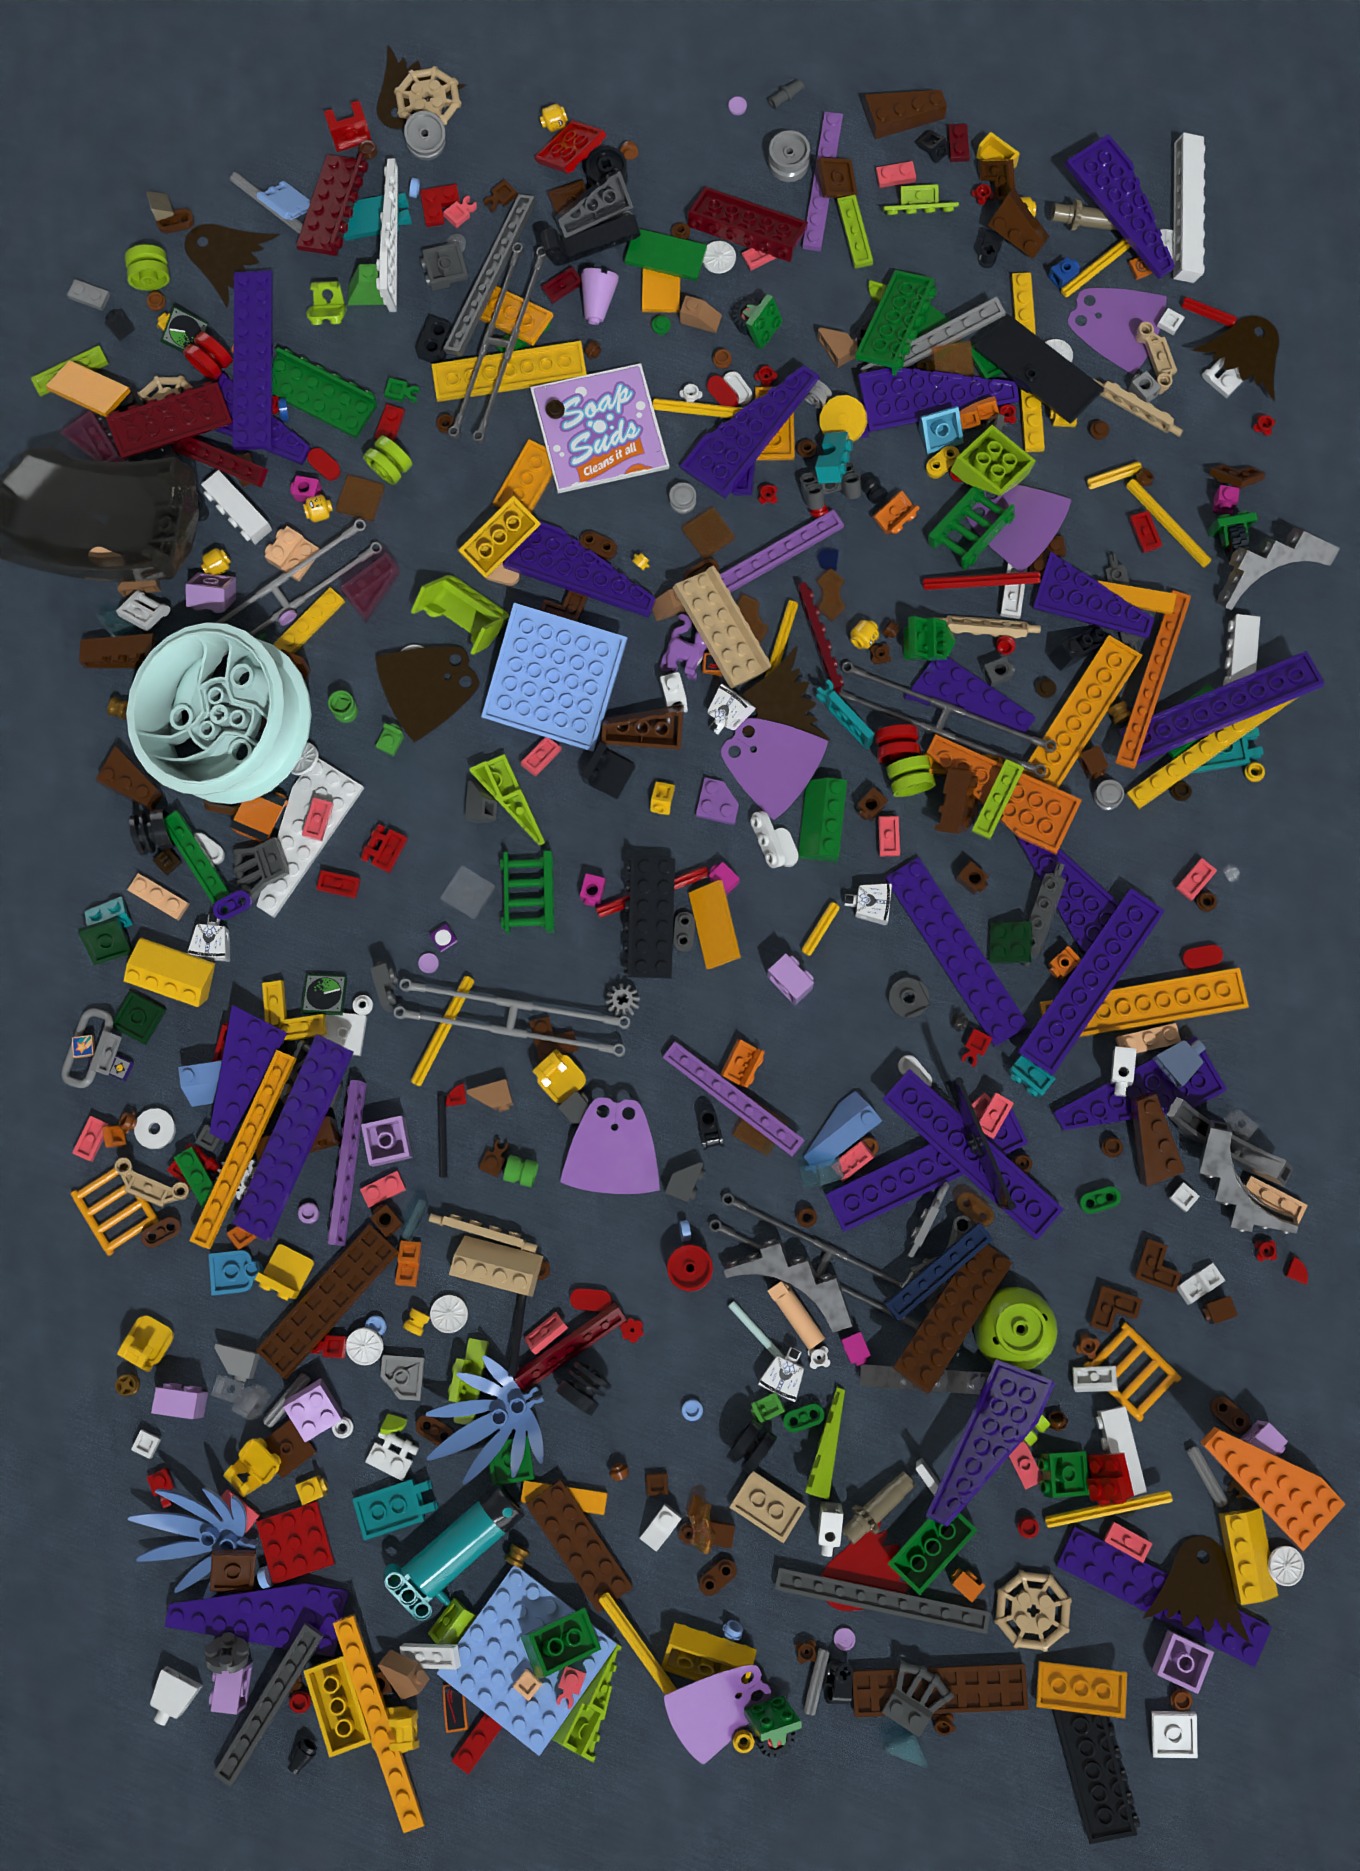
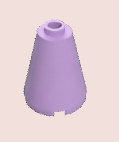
(597, 293)

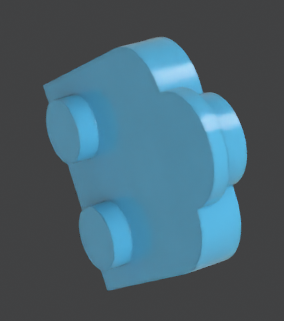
(232, 1272)

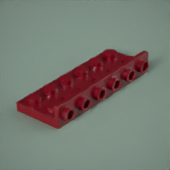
(332, 204)
(746, 223)
(168, 419)

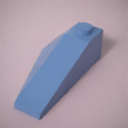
(200, 1082)
(846, 1126)

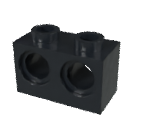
(430, 340)

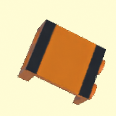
(258, 817)

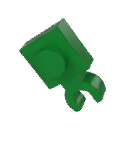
(399, 390)

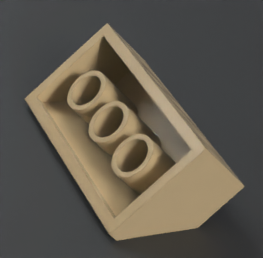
(496, 1265)

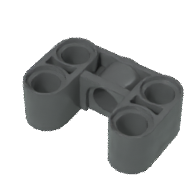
(814, 492)

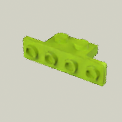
(919, 198)
(472, 1364)

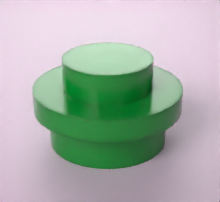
(661, 325)

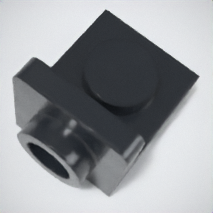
(935, 145)
(118, 325)

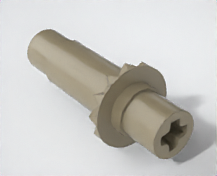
(1079, 215)
(877, 1508)

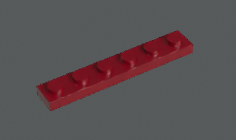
(222, 460)
(818, 631)
(569, 1347)

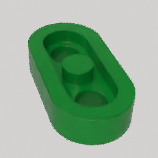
(1099, 1200)
(803, 1418)

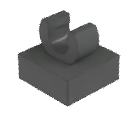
(997, 421)

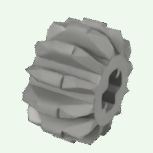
(625, 1006)

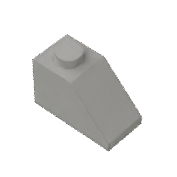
(238, 1361)

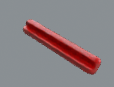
(1209, 311)

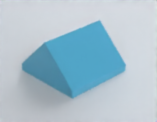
(941, 429)

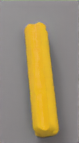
(1114, 475)
(820, 929)

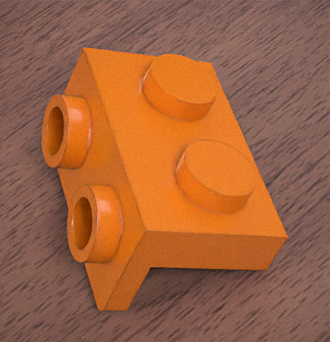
(895, 513)
(742, 1063)

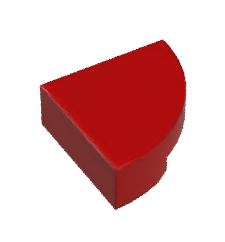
(457, 1096)
(1297, 1271)

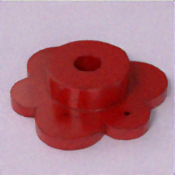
(632, 1336)

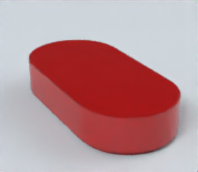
(722, 391)
(323, 464)
(1202, 957)
(590, 1299)

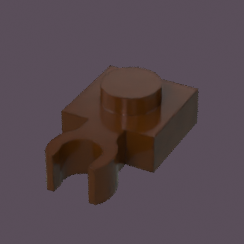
(501, 194)
(492, 1161)

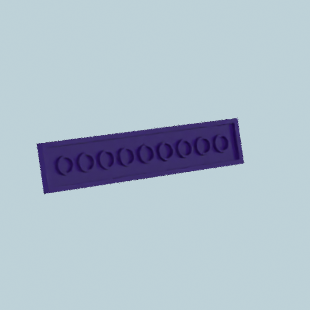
(253, 361)
(1229, 704)
(956, 952)
(1091, 982)
(947, 1134)
(292, 1137)
(907, 1179)
(1140, 1585)

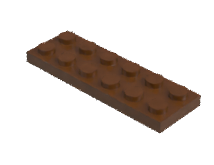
(578, 1544)

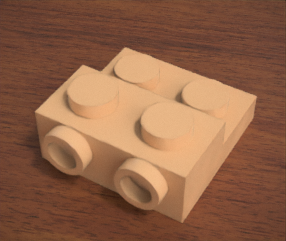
(289, 551)

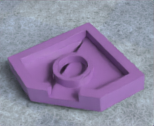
(717, 802)

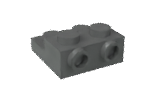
(443, 266)
(385, 982)

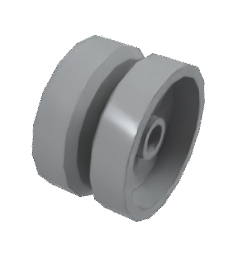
(427, 124)
(789, 156)

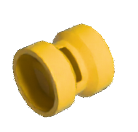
(416, 1322)

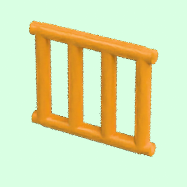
(99, 1229)
(1157, 1361)

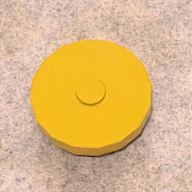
(844, 415)

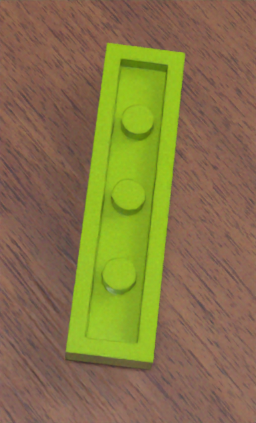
(855, 231)
(91, 359)
(998, 799)

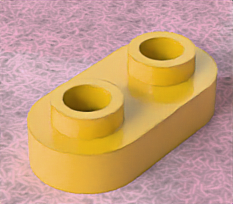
(943, 461)

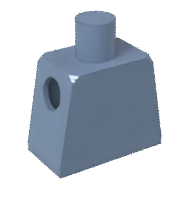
(1180, 1061)

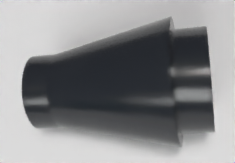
(302, 1756)

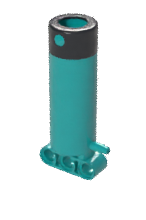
(453, 1551)

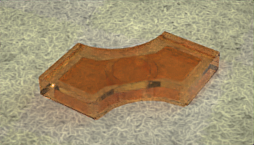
(831, 604)
(749, 610)
(699, 1516)

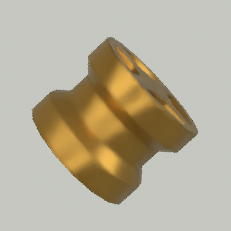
(117, 708)
(1119, 712)
(123, 1385)
(517, 1555)

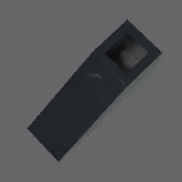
(1078, 647)

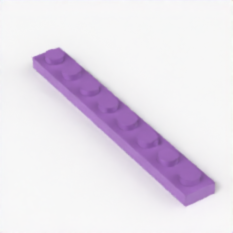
(818, 205)
(782, 551)
(733, 1099)
(347, 1163)

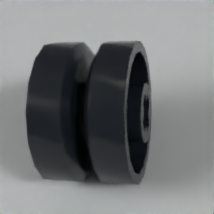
(603, 161)
(751, 1446)

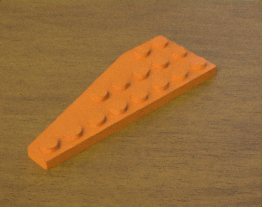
(1034, 809)
(1286, 1492)

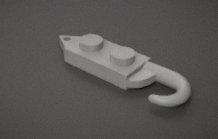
(927, 1219)

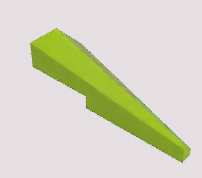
(501, 783)
(822, 1469)
(582, 1724)

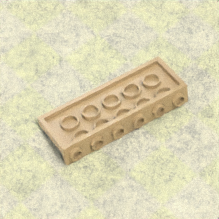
(722, 627)

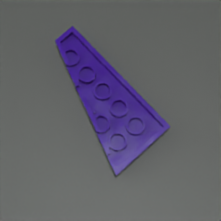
(285, 443)
(1081, 598)
(959, 687)
(245, 1061)

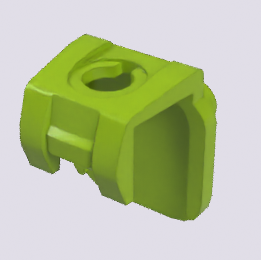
(322, 309)

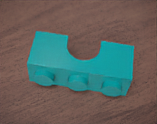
(836, 455)

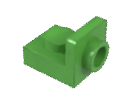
(390, 739)

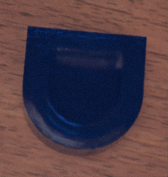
(828, 559)

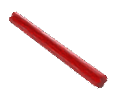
(981, 580)
(680, 881)

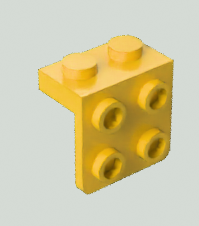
(285, 1272)

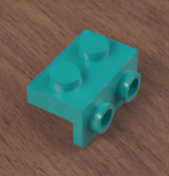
(109, 910)
(1031, 1077)

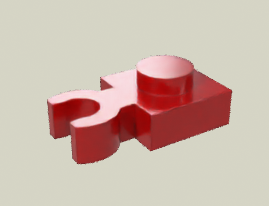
(978, 1044)
(332, 1347)

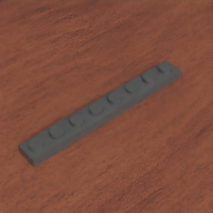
(268, 1704)

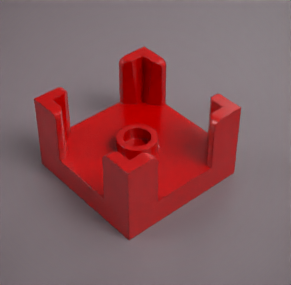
(349, 131)

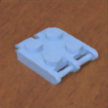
(285, 202)

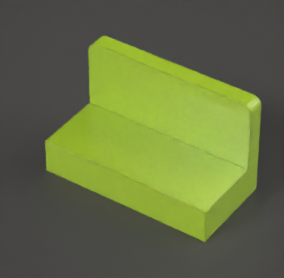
(452, 1624)

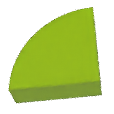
(876, 290)
(392, 1424)

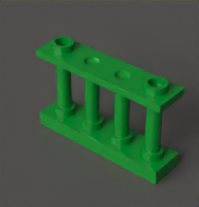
(964, 509)
(545, 901)

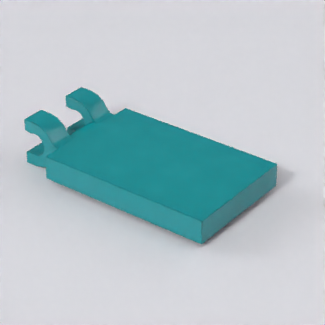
(367, 219)
(845, 715)
(1234, 755)
(392, 1508)

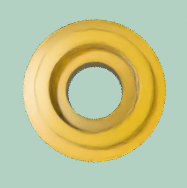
(641, 561)
(1258, 768)
(743, 1748)

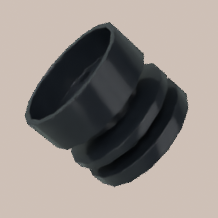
(148, 832)
(583, 1388)

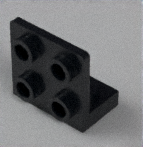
(607, 772)

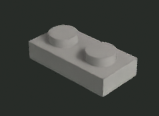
(88, 295)

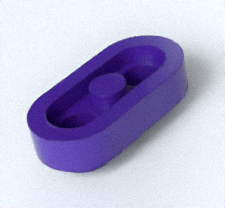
(233, 904)

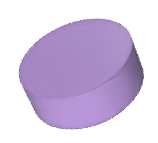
(309, 1213)

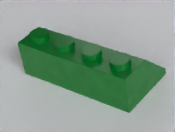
(822, 819)
(931, 1551)

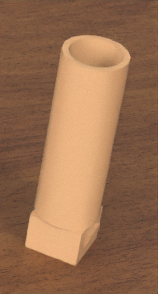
(796, 1314)

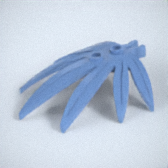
(506, 1413)
(212, 1533)

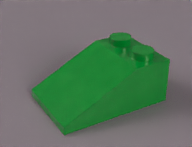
(560, 1643)

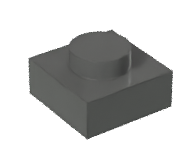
(207, 1140)

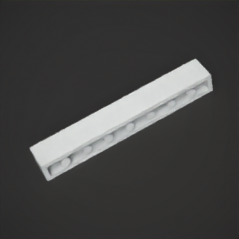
(1188, 207)

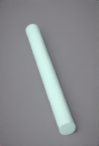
(754, 1329)

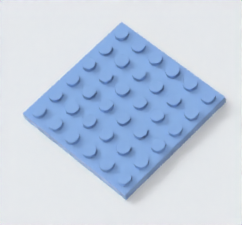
(554, 677)
(495, 1659)

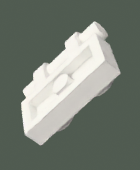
(389, 1460)

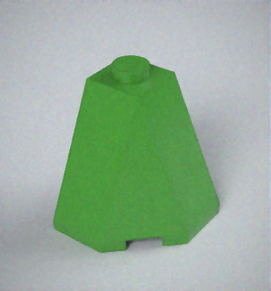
(363, 287)

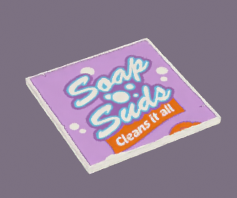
(605, 428)

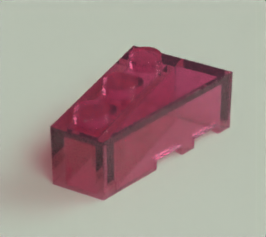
(92, 438)
(370, 586)

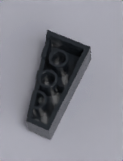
(597, 204)

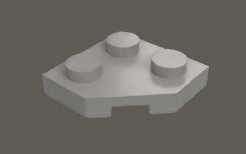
(404, 1375)

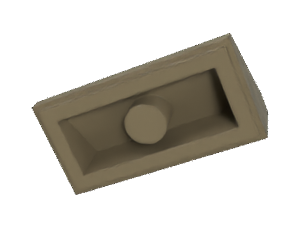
(160, 205)

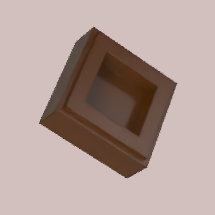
(657, 1484)

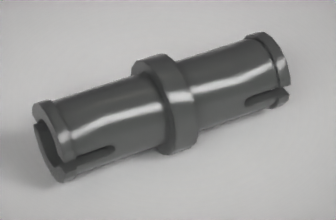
(786, 93)

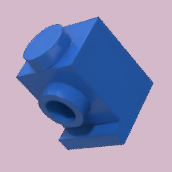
(1063, 272)

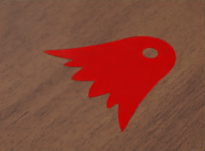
(867, 1565)

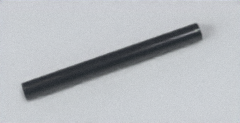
(442, 1136)
(517, 1335)

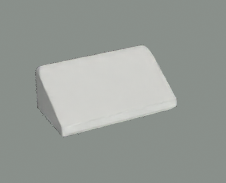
(1095, 1379)

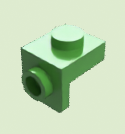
(767, 1408)

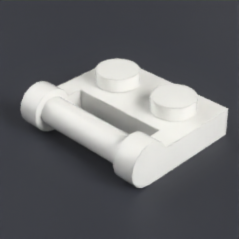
(1227, 382)
(141, 615)

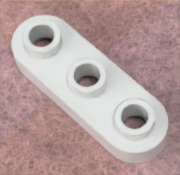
(767, 839)

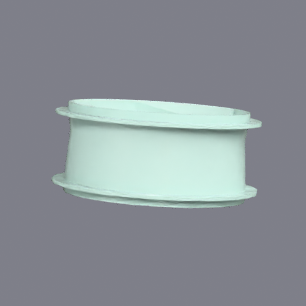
(179, 679)

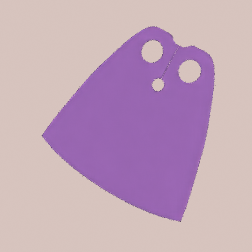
(1116, 330)
(1033, 528)
(779, 767)
(611, 1159)
(709, 1714)

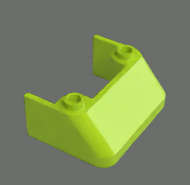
(464, 607)

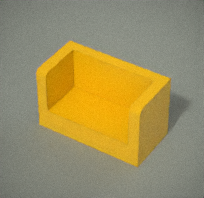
(995, 148)

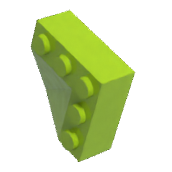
(993, 463)

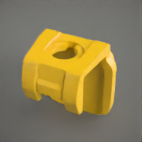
(559, 1076)
(146, 1343)
(257, 1463)
(405, 1727)

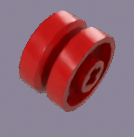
(207, 356)
(897, 743)
(690, 1280)

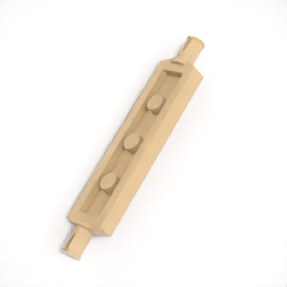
(1139, 408)
(990, 626)
(475, 1228)

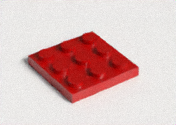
(570, 146)
(295, 1542)

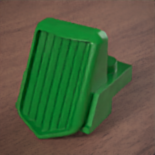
(927, 639)

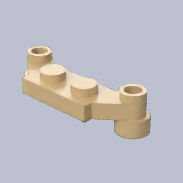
(1158, 353)
(147, 1188)

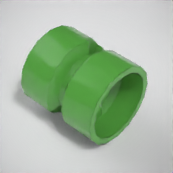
(343, 706)
(522, 1171)

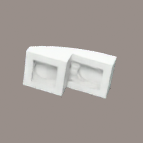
(1200, 1283)

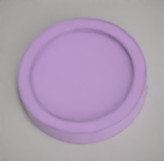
(737, 105)
(287, 617)
(428, 963)
(844, 1639)

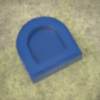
(283, 409)

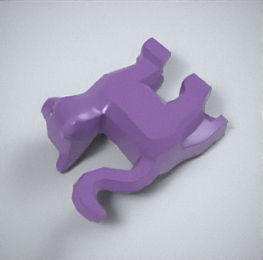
(683, 651)

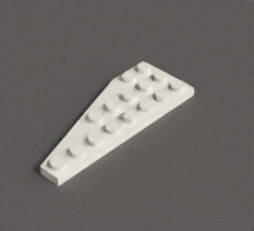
(388, 246)
(299, 851)

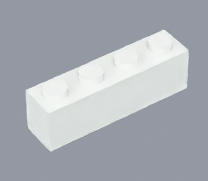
(236, 507)
(1242, 647)
(1119, 1439)

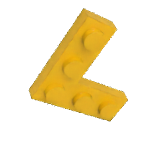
(276, 1014)

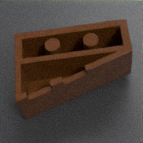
(1018, 225)
(128, 781)
(957, 801)

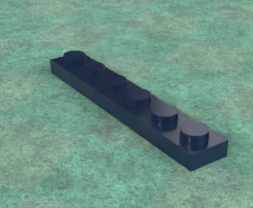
(938, 1271)

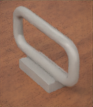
(103, 1055)

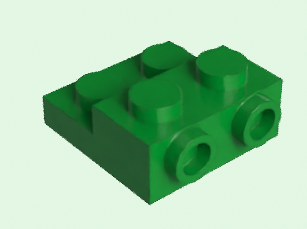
(1063, 1474)

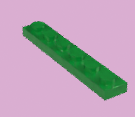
(196, 858)

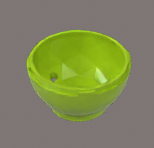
(1000, 1319)

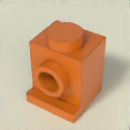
(1070, 958)
(966, 1583)

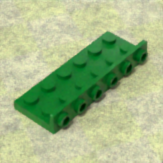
(897, 320)
(321, 393)

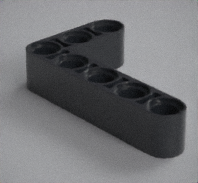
(588, 242)

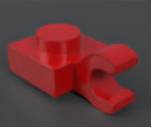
(162, 1480)

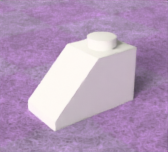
(661, 1527)

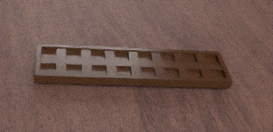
(327, 1301)
(951, 1318)
(975, 1688)

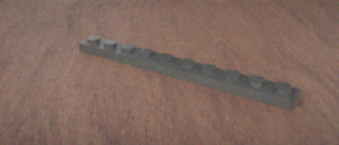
(490, 275)
(882, 1600)

